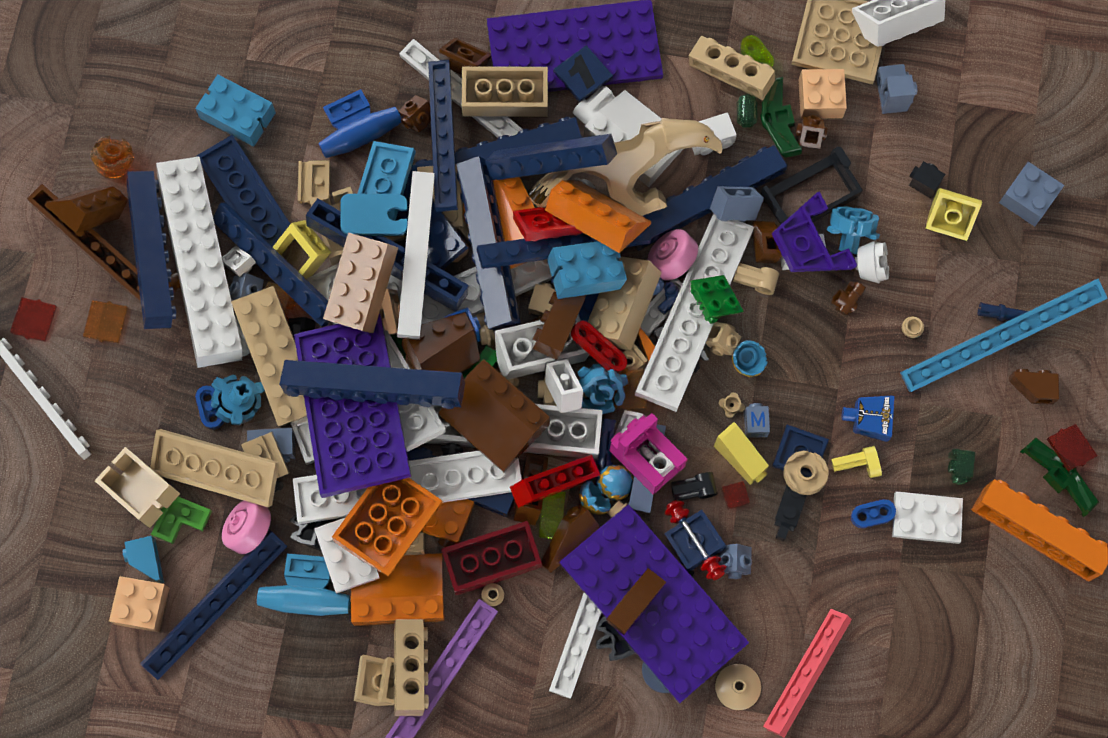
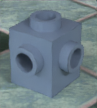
(244, 286)
(737, 560)

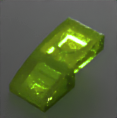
(551, 514)

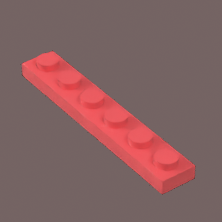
(807, 673)

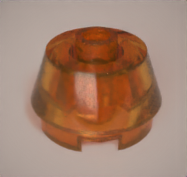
(112, 157)

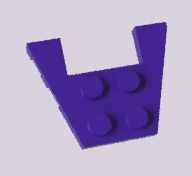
(803, 246)

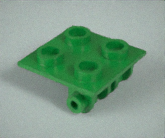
(715, 297)

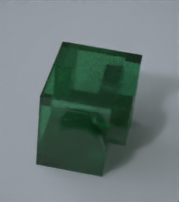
(961, 465)

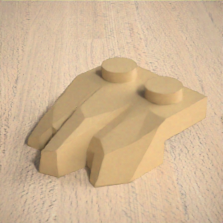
(376, 681)

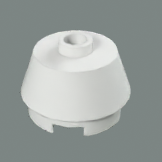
(873, 262)

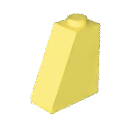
(741, 454)

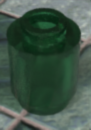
(747, 111)

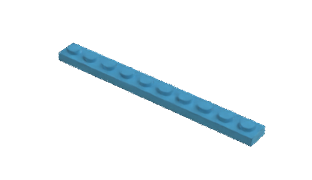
(1003, 335)

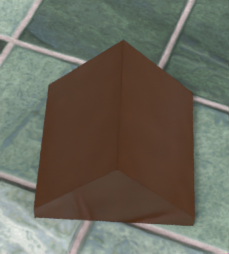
(463, 55)

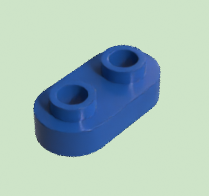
(205, 408)
(872, 513)

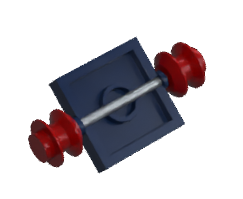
(695, 540)

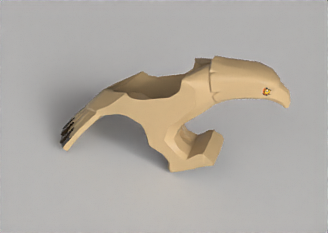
(633, 159)

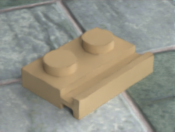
(313, 180)
(267, 447)

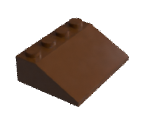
(496, 416)

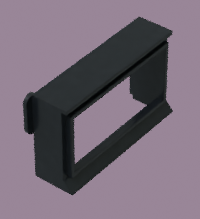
(841, 164)

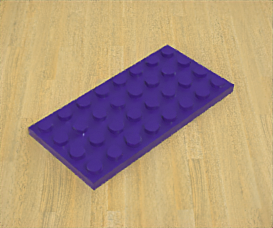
(617, 34)
(352, 440)
(681, 630)

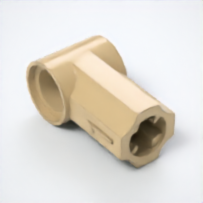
(763, 279)

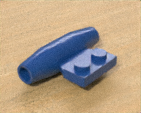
(355, 124)

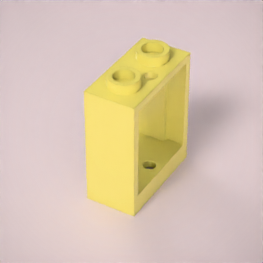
(309, 242)

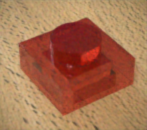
(735, 495)

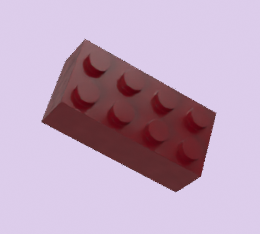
(491, 558)

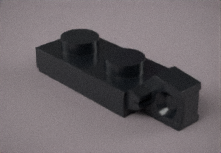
(788, 512)

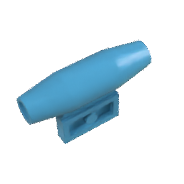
(304, 590)

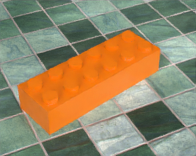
(1042, 530)

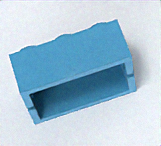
(235, 110)
(585, 269)

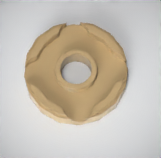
(802, 484)

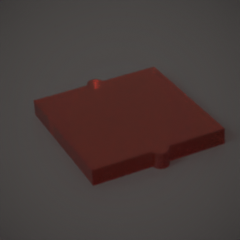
(33, 319)
(1071, 447)

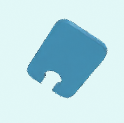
(368, 214)

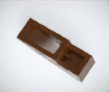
(635, 601)

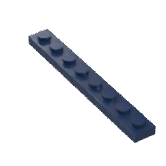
(442, 136)
(524, 251)
(271, 263)
(212, 605)

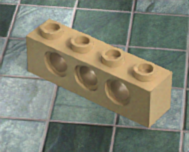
(719, 68)
(405, 703)

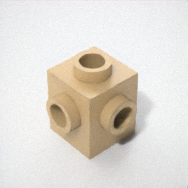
(723, 339)

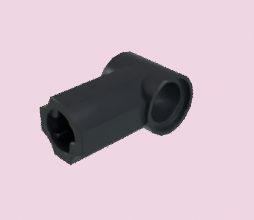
(700, 486)

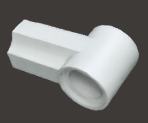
(588, 108)

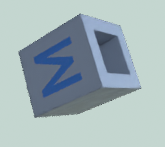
(756, 420)

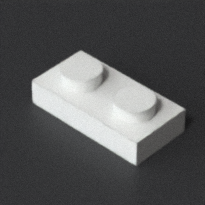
(238, 261)

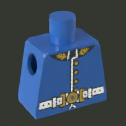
(872, 417)

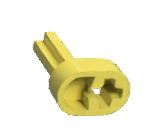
(867, 457)

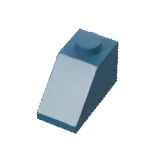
(144, 557)

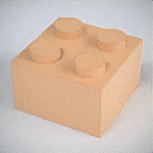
(822, 93)
(139, 604)

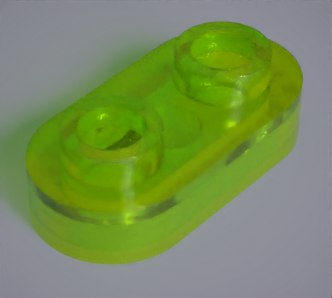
(760, 52)

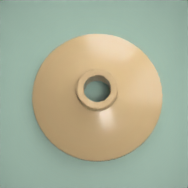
(735, 698)

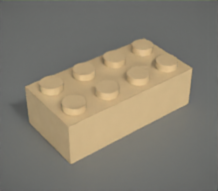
(505, 91)
(622, 311)

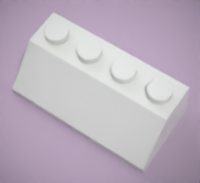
(893, 19)
(516, 351)

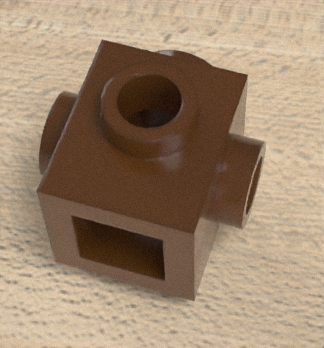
(416, 114)
(811, 131)

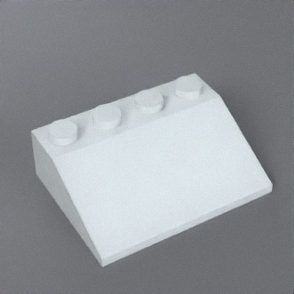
(623, 120)

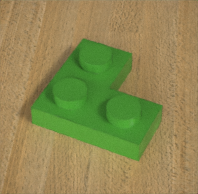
(179, 513)

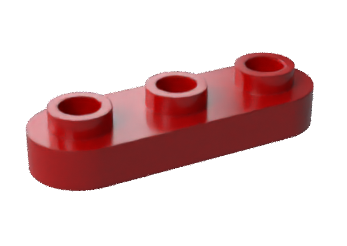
(607, 351)

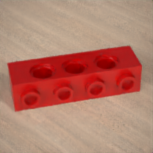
(554, 481)

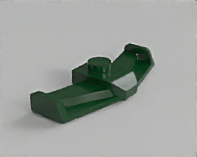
(778, 120)
(1060, 477)

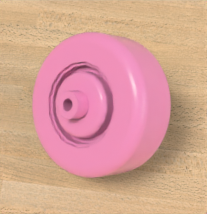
(673, 254)
(246, 527)

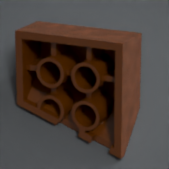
(444, 345)

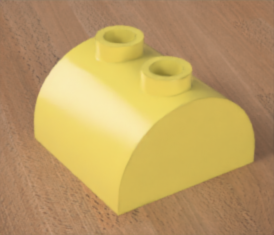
(953, 214)

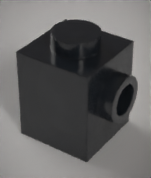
(926, 178)

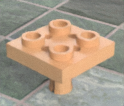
(391, 309)

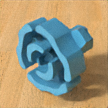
(853, 225)
(600, 386)
(236, 398)

